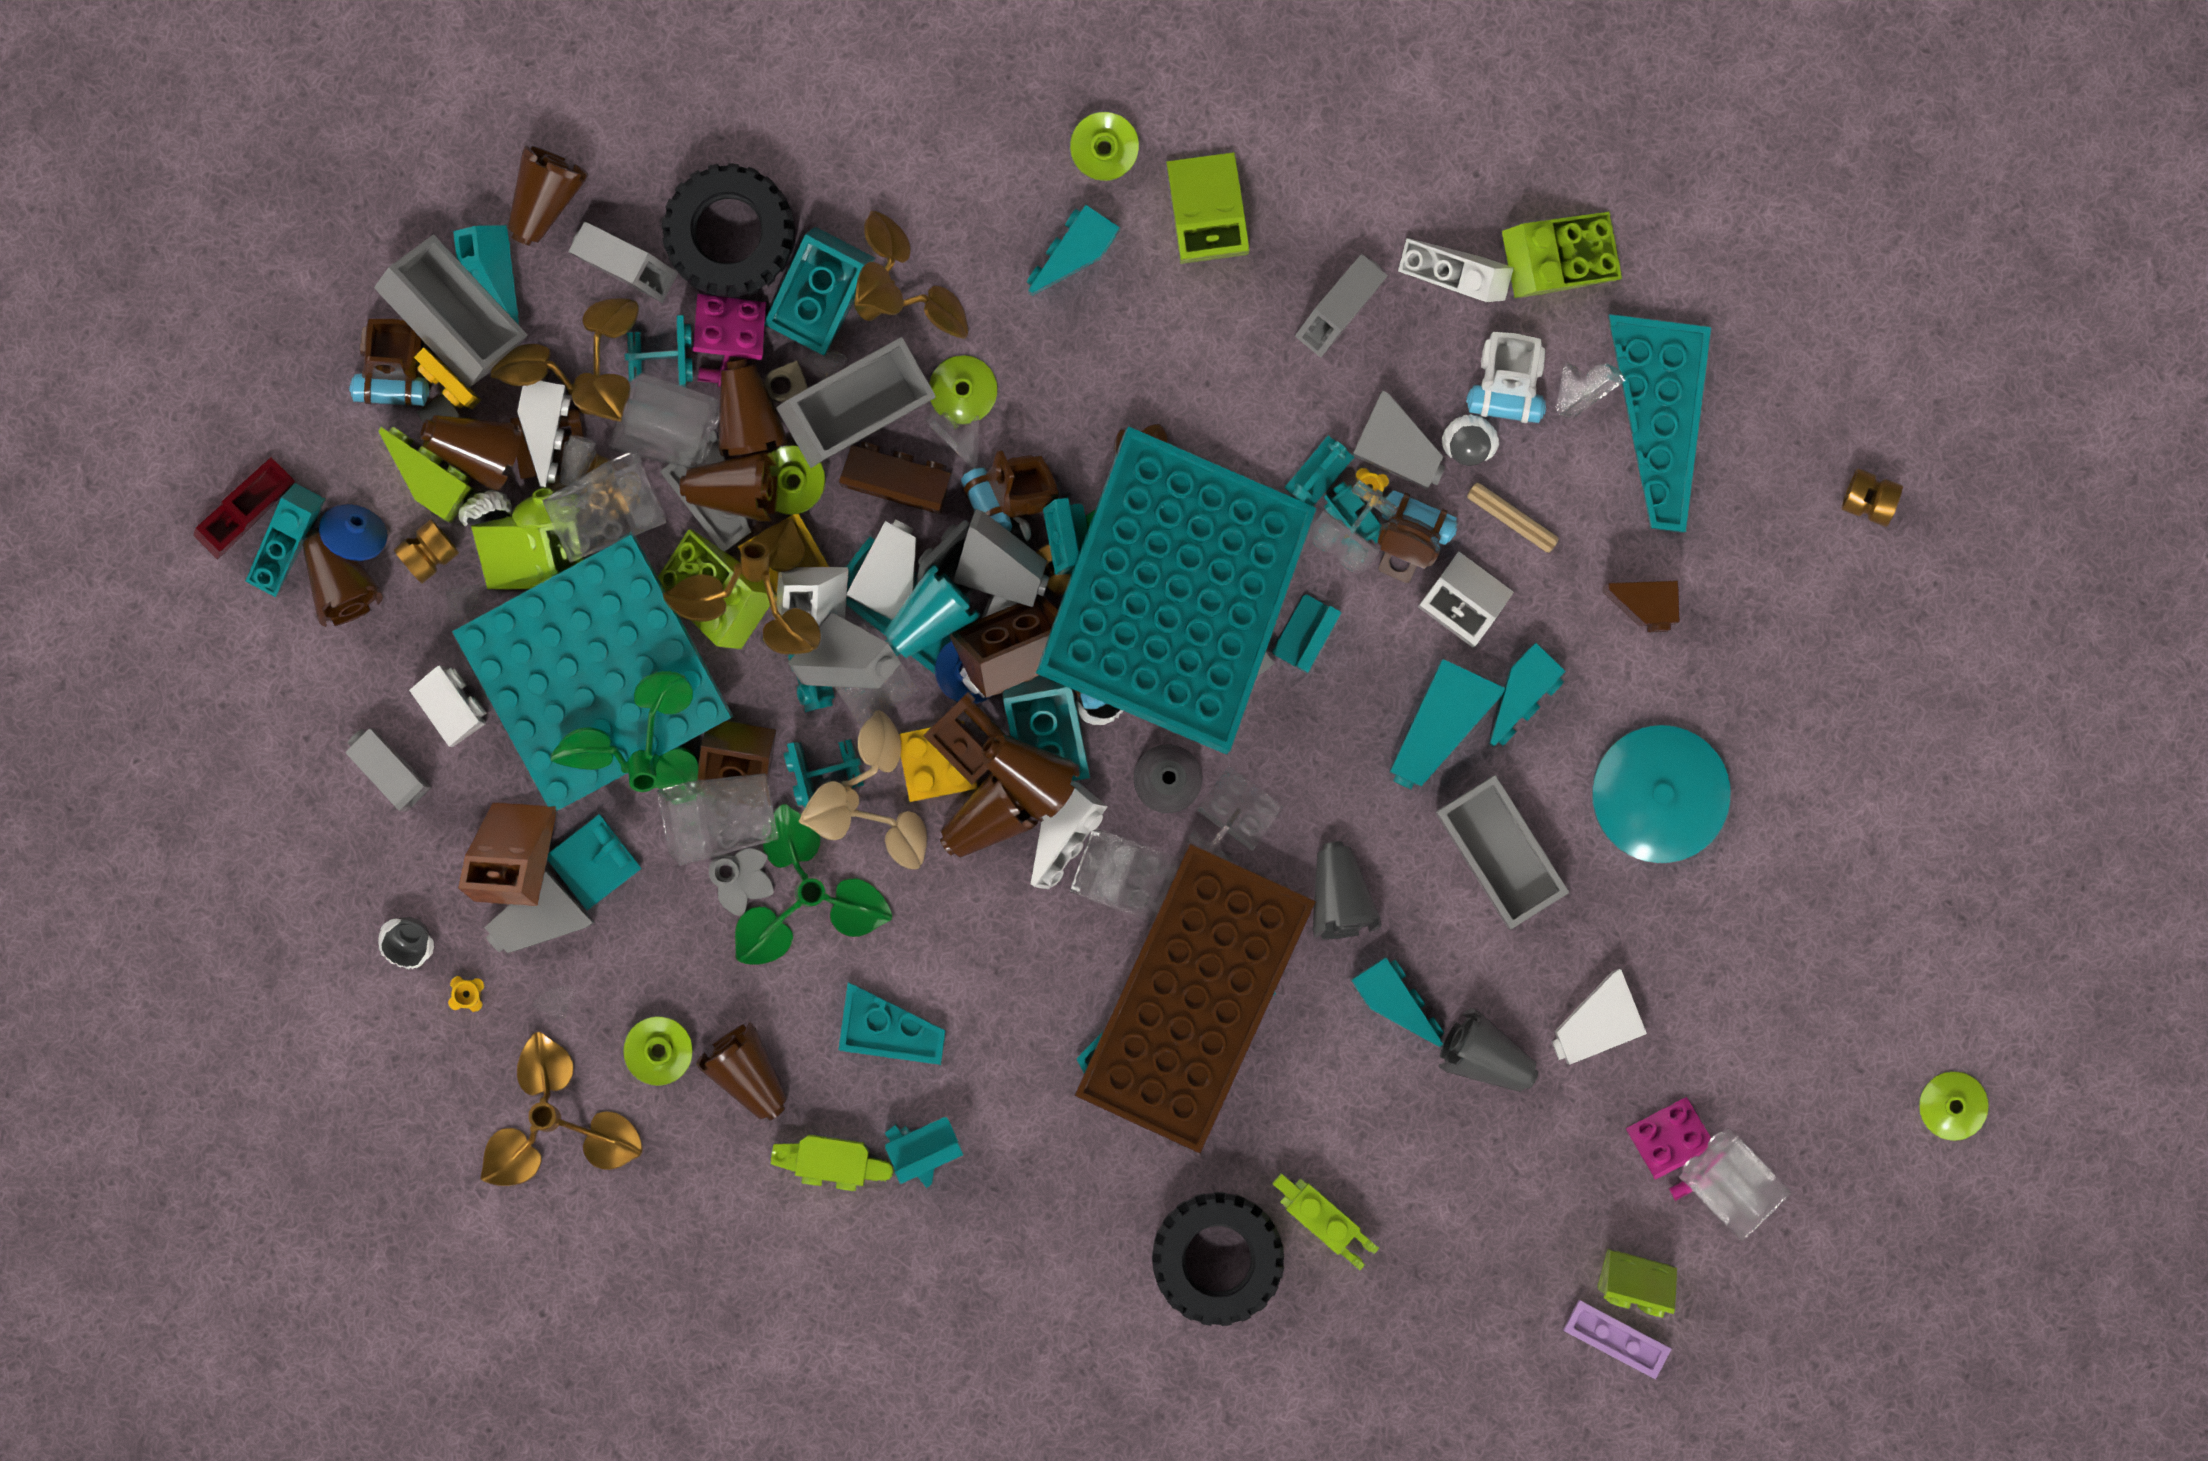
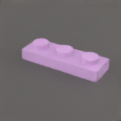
(1617, 1339)

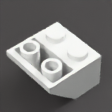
(814, 591)
(1466, 599)
(448, 705)

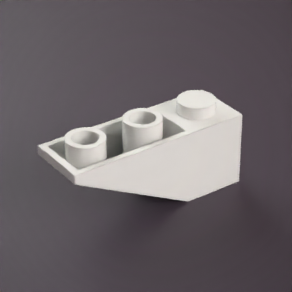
(1456, 270)
(540, 417)
(1063, 835)

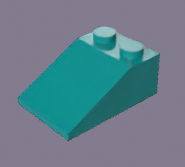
(817, 290)
(1047, 718)

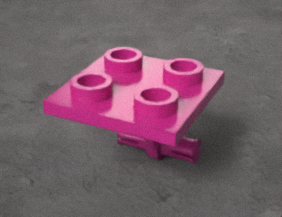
(727, 329)
(1670, 1140)

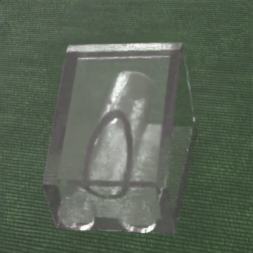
(666, 423)
(1734, 1184)

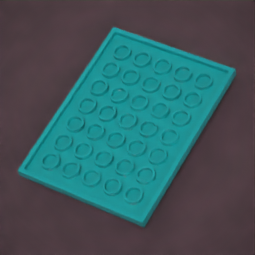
(1176, 590)

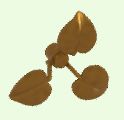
(879, 294)
(591, 393)
(777, 547)
(543, 1068)

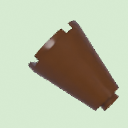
(541, 193)
(746, 411)
(473, 446)
(734, 486)
(337, 584)
(1030, 774)
(985, 820)
(745, 1072)

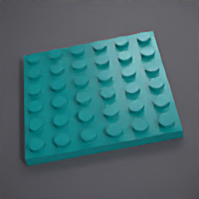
(573, 660)

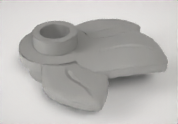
(744, 883)

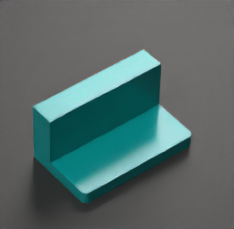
(1066, 533)
(1306, 633)
(924, 1149)

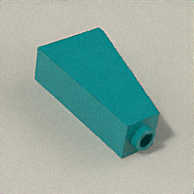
(1444, 718)

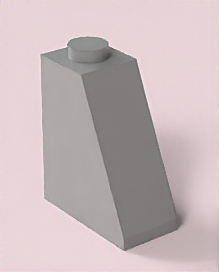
(623, 261)
(1341, 305)
(1398, 445)
(1000, 563)
(845, 657)
(387, 769)
(529, 925)

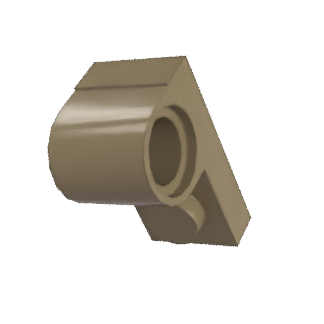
(792, 372)

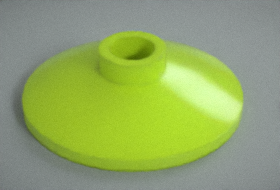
(1104, 128)
(981, 393)
(812, 481)
(532, 512)
(640, 1057)
(1936, 1101)

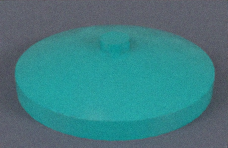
(1661, 794)

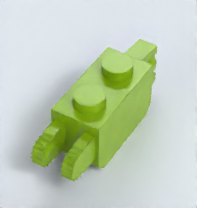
(830, 1160)
(1322, 1218)

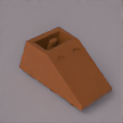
(509, 855)

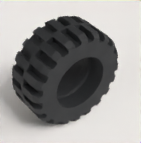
(715, 185)
(1218, 1306)

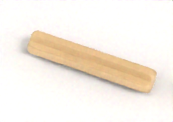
(1512, 517)

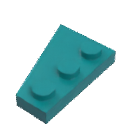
(887, 1030)

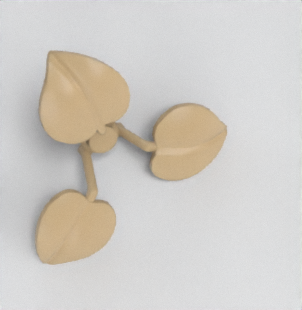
(835, 803)

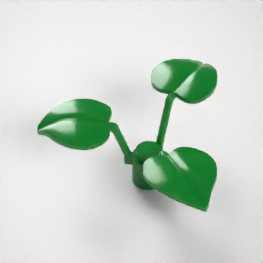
(591, 748)
(855, 910)

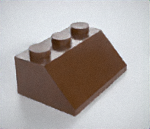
(896, 478)
(1005, 645)

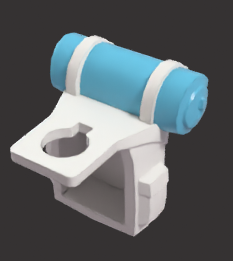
(1510, 379)

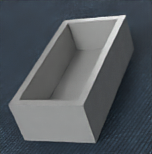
(450, 310)
(856, 402)
(1502, 852)

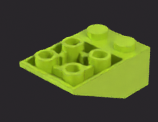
(1207, 208)
(1561, 254)
(429, 483)
(518, 555)
(743, 607)
(1638, 1281)

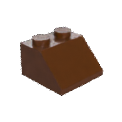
(1647, 603)
(736, 751)

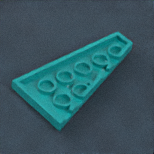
(1663, 405)

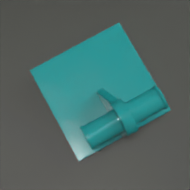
(636, 357)
(797, 763)
(593, 862)

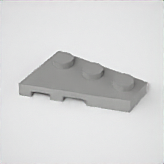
(722, 527)

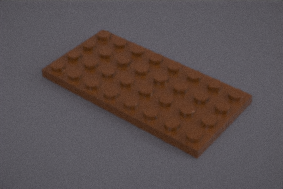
(1195, 998)

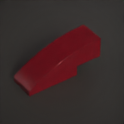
(243, 508)

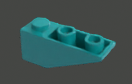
(1081, 246)
(487, 258)
(284, 538)
(1525, 684)
(1387, 995)

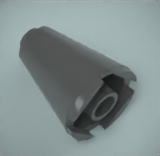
(1154, 791)
(1341, 895)
(1486, 1054)

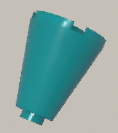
(929, 614)

